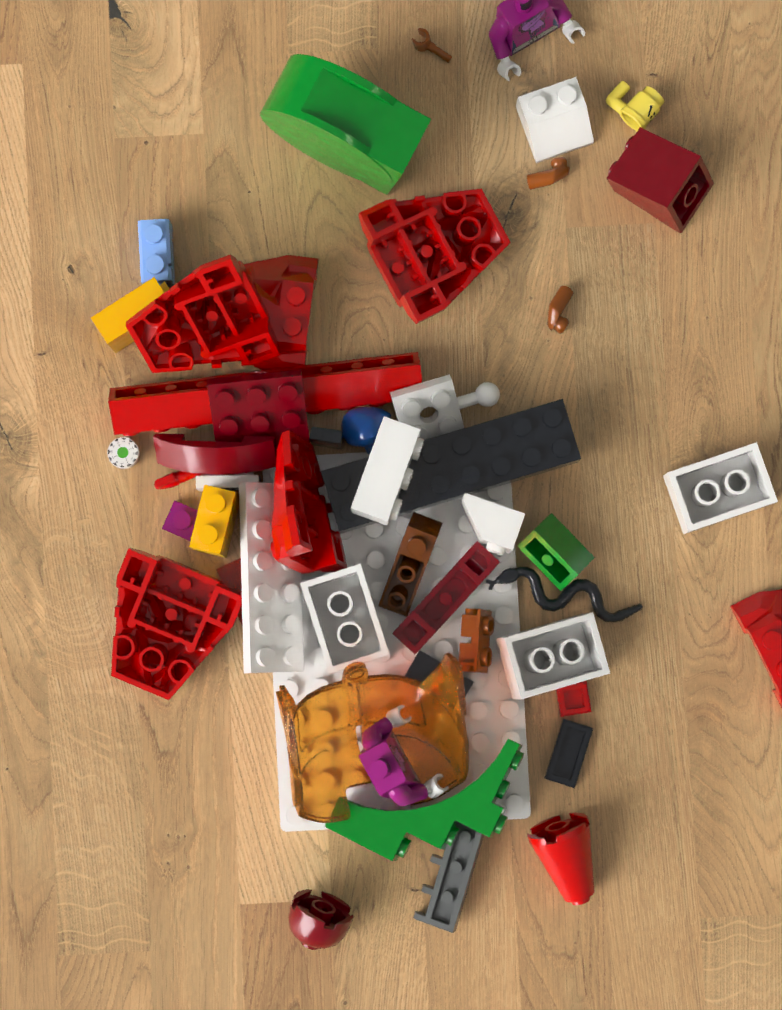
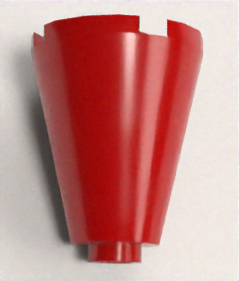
(566, 855)

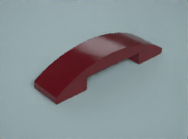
(215, 457)
(446, 597)

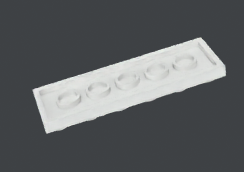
(268, 590)

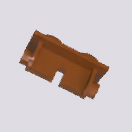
(477, 654)

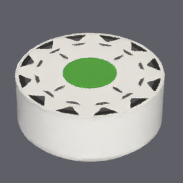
(123, 453)

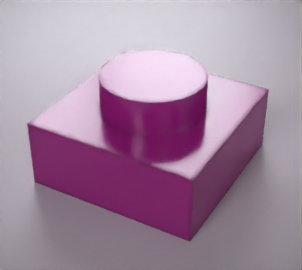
(180, 520)

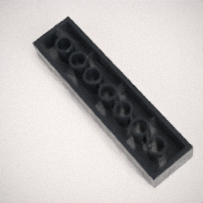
(468, 462)

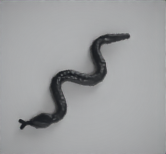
(512, 574)

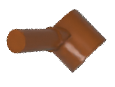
(430, 46)

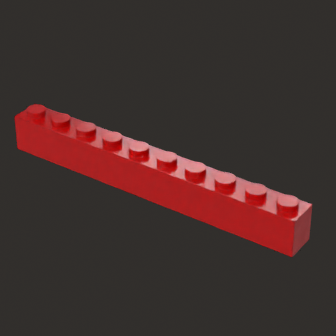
(326, 387)

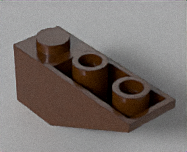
(410, 564)

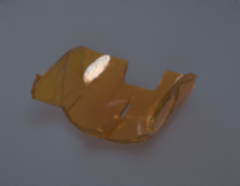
(325, 743)

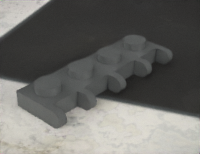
(452, 880)

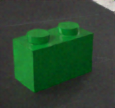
(556, 551)

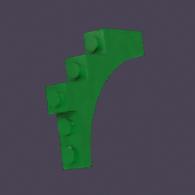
(474, 807)

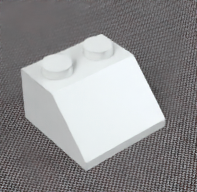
(555, 119)
(493, 523)

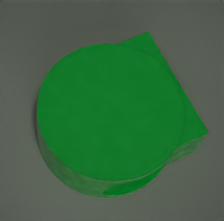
(343, 121)

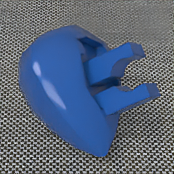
(362, 425)

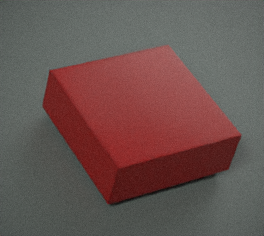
(573, 699)

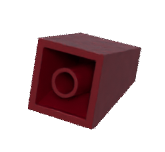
(661, 178)

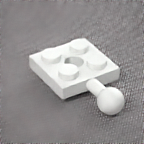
(440, 395)

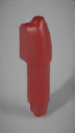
(174, 479)

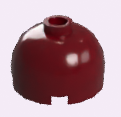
(318, 920)

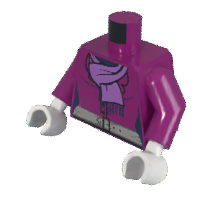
(523, 23)
(389, 765)

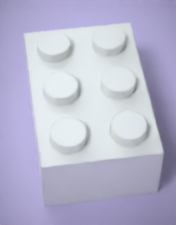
(387, 471)
(720, 488)
(344, 618)
(552, 656)

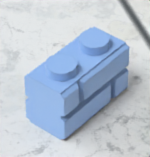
(156, 251)

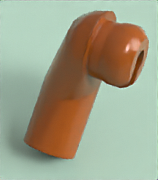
(551, 176)
(556, 308)

